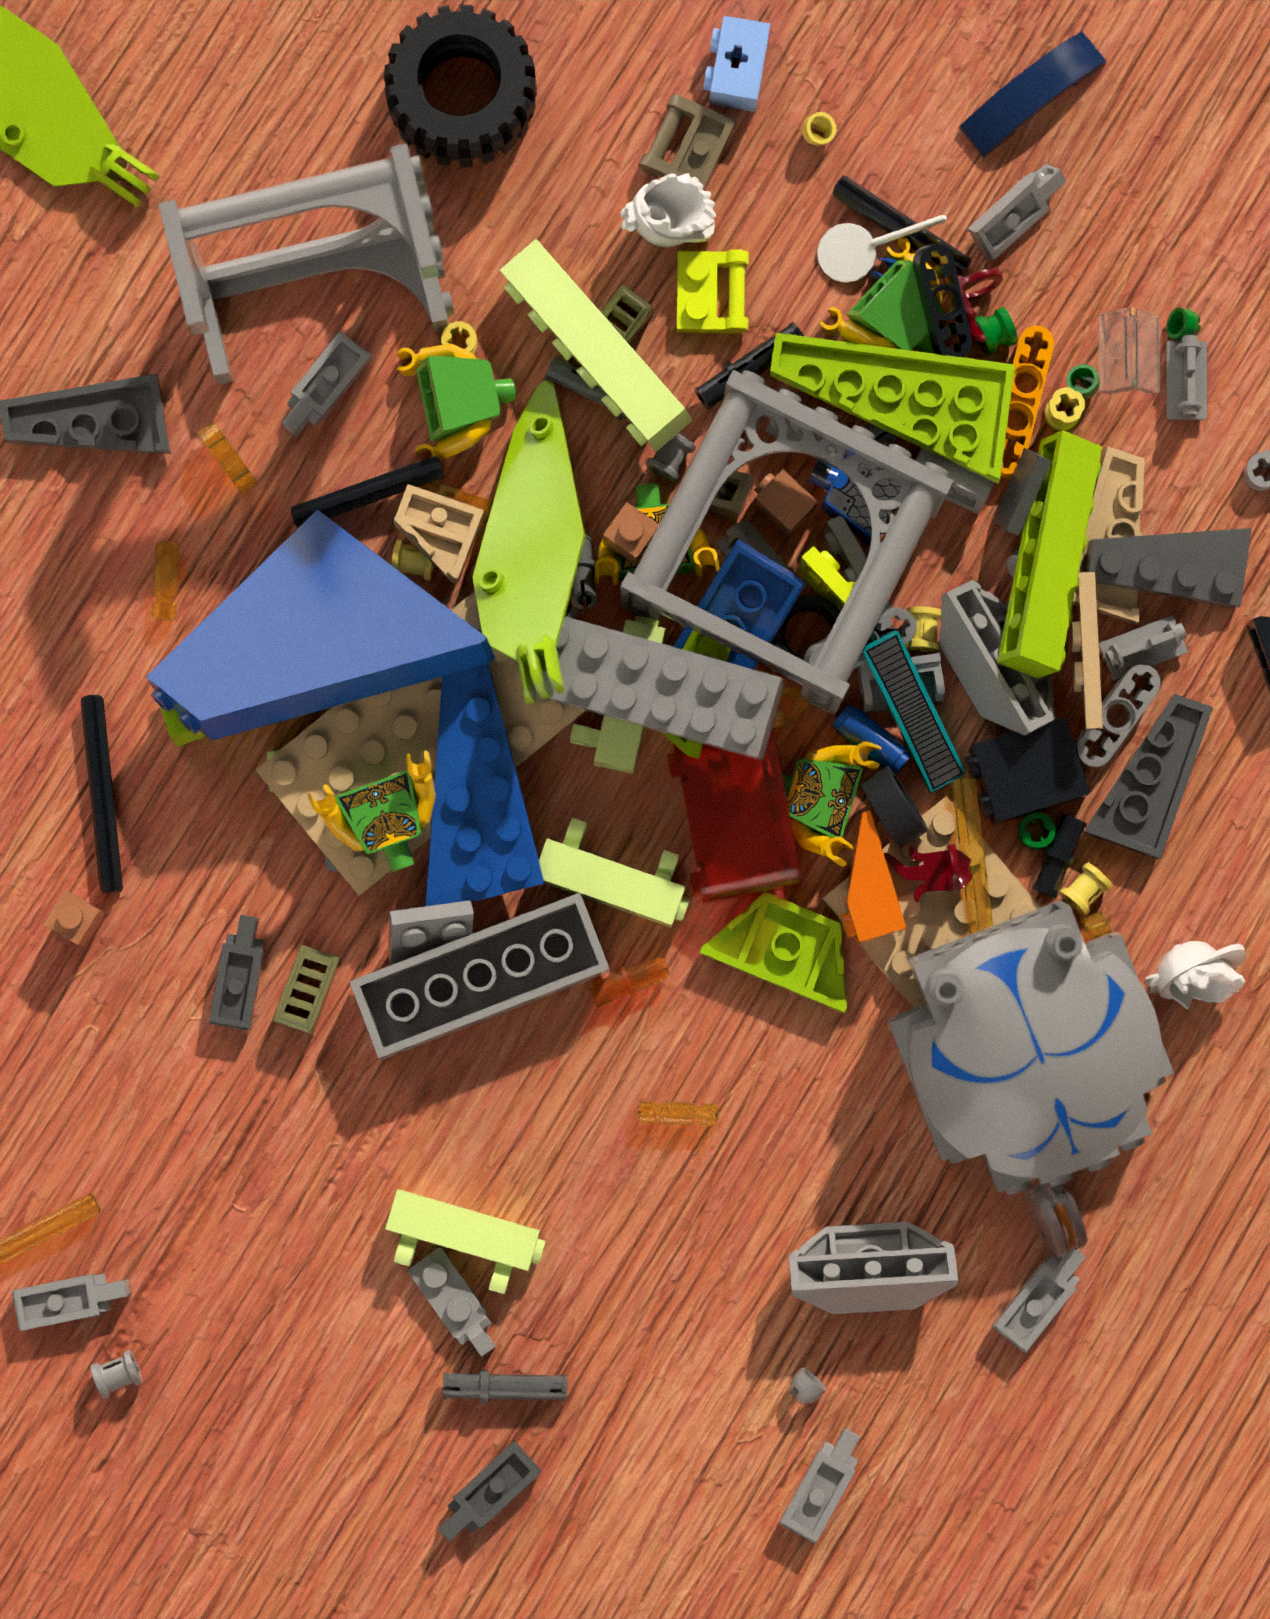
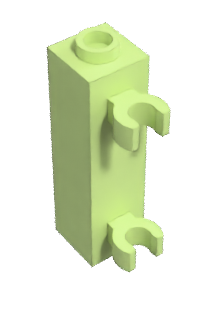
(619, 740)
(611, 882)
(464, 1231)

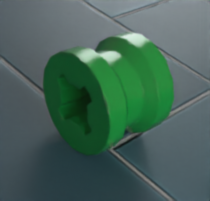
(998, 330)

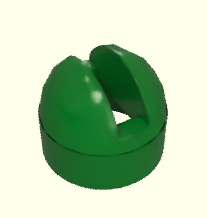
(1182, 323)
(1086, 375)

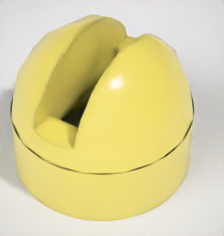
(822, 122)

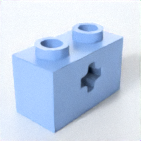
(743, 41)

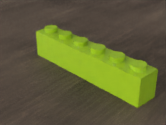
(1050, 557)

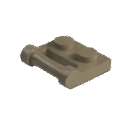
(700, 146)

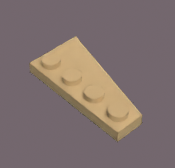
(1115, 515)

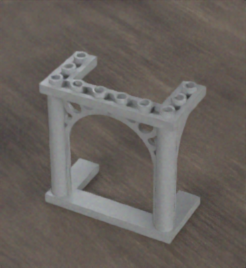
(395, 244)
(743, 410)

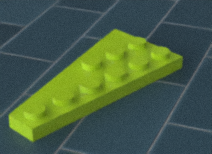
(926, 398)

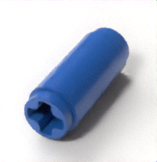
(859, 728)

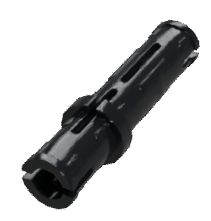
(755, 361)

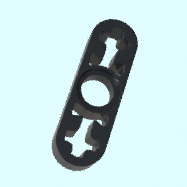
(927, 293)

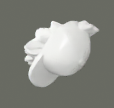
(671, 211)
(1198, 973)

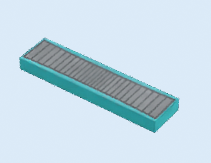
(913, 711)

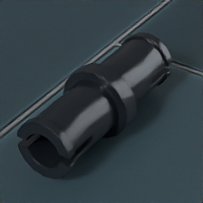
(1059, 856)

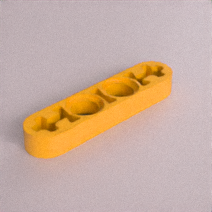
(1028, 402)

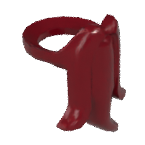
(970, 281)
(940, 870)

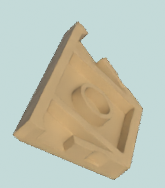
(1085, 640)

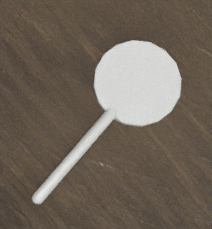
(850, 251)

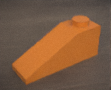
(870, 895)

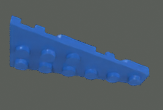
(479, 814)

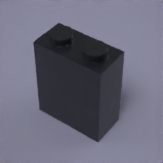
(1027, 772)

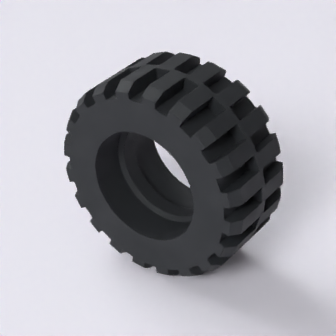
(450, 37)

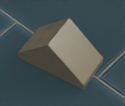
(733, 497)

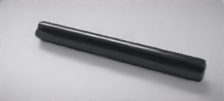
(101, 794)

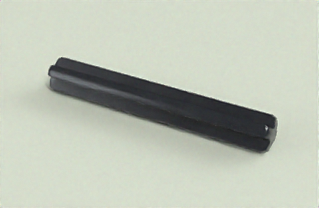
(892, 219)
(370, 490)

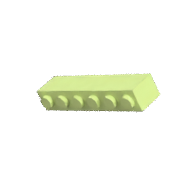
(595, 345)

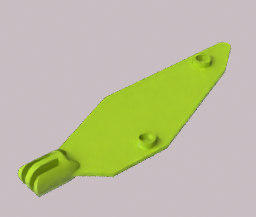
(51, 118)
(531, 548)

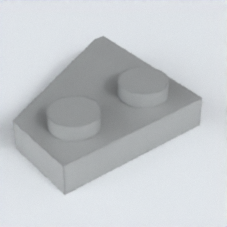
(427, 928)

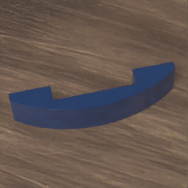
(1031, 92)

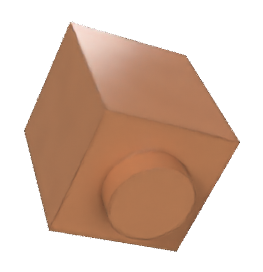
(784, 502)
(630, 534)
(74, 919)

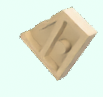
(439, 528)

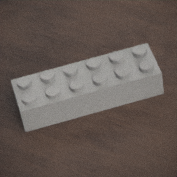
(667, 688)
(479, 976)

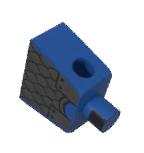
(847, 501)

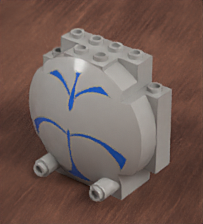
(1032, 1048)

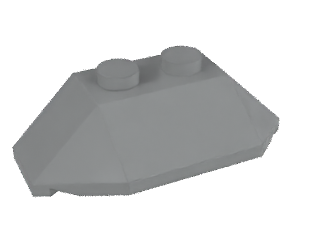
(971, 643)
(872, 1268)

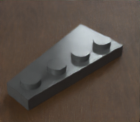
(95, 416)
(1178, 565)
(1150, 788)

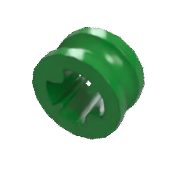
(1025, 836)

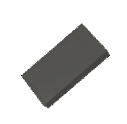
(1021, 491)

